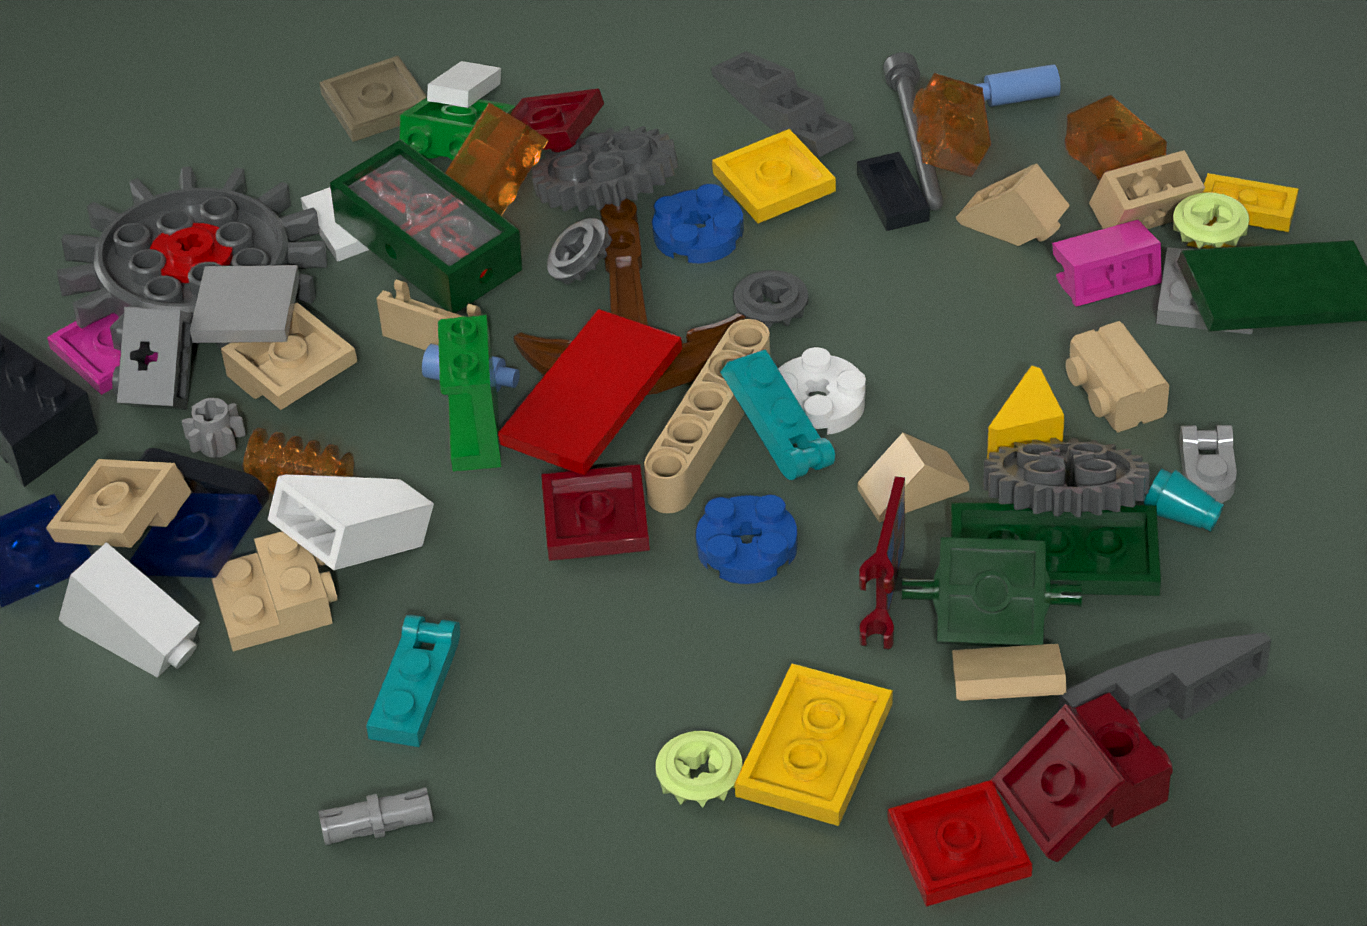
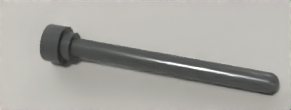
(902, 75)

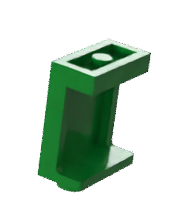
(470, 383)

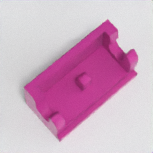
(1108, 262)

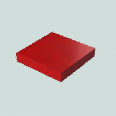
(959, 843)

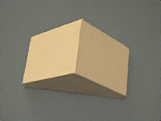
(927, 472)

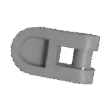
(1210, 472)

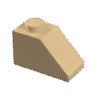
(1016, 208)

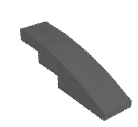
(775, 99)
(1179, 677)

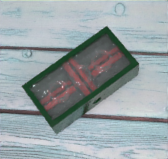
(426, 226)

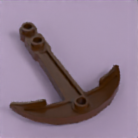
(627, 301)

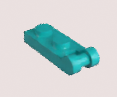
(777, 415)
(413, 681)

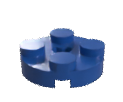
(676, 219)
(762, 517)

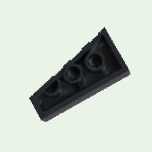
(39, 413)

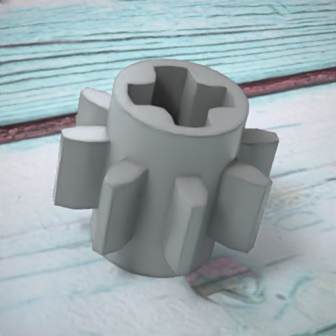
(213, 427)

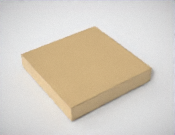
(1008, 672)

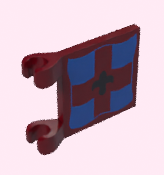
(884, 567)

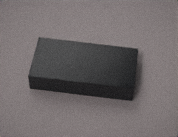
(893, 191)

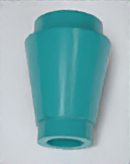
(1183, 501)

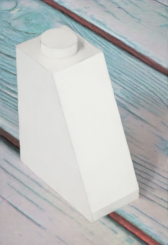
(350, 517)
(128, 613)

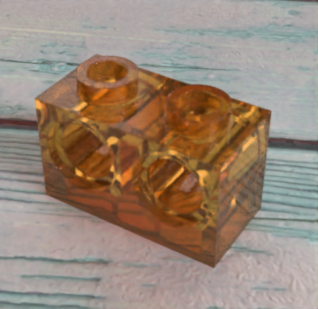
(952, 124)

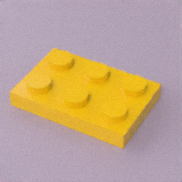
(814, 744)

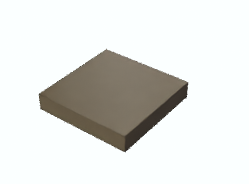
(372, 97)

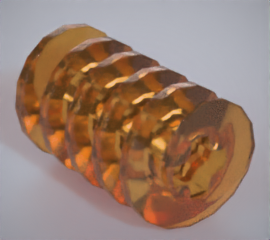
(274, 458)

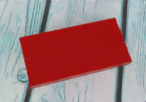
(590, 391)

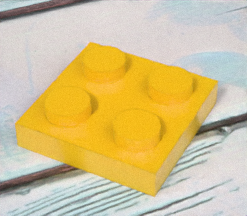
(774, 175)

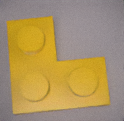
(1266, 203)

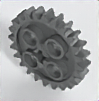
(605, 168)
(1096, 477)

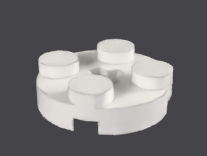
(828, 374)

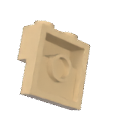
(289, 368)
(119, 503)
(273, 592)

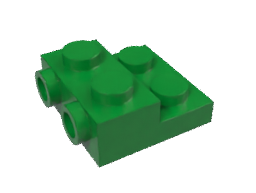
(441, 128)

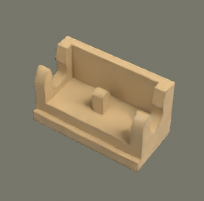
(412, 320)

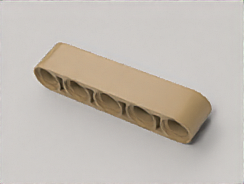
(700, 423)

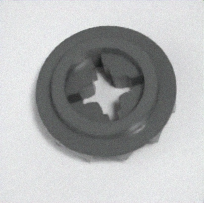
(586, 241)
(777, 286)

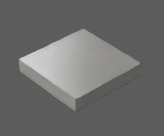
(245, 304)

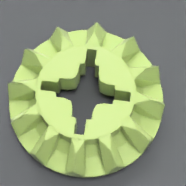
(1200, 208)
(689, 752)

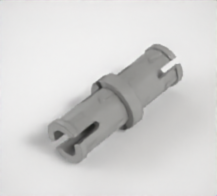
(375, 816)

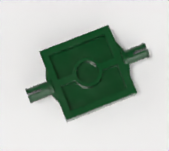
(991, 592)

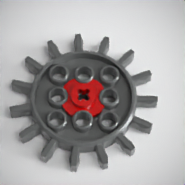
(164, 241)

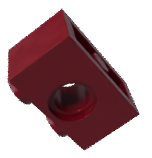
(1141, 760)

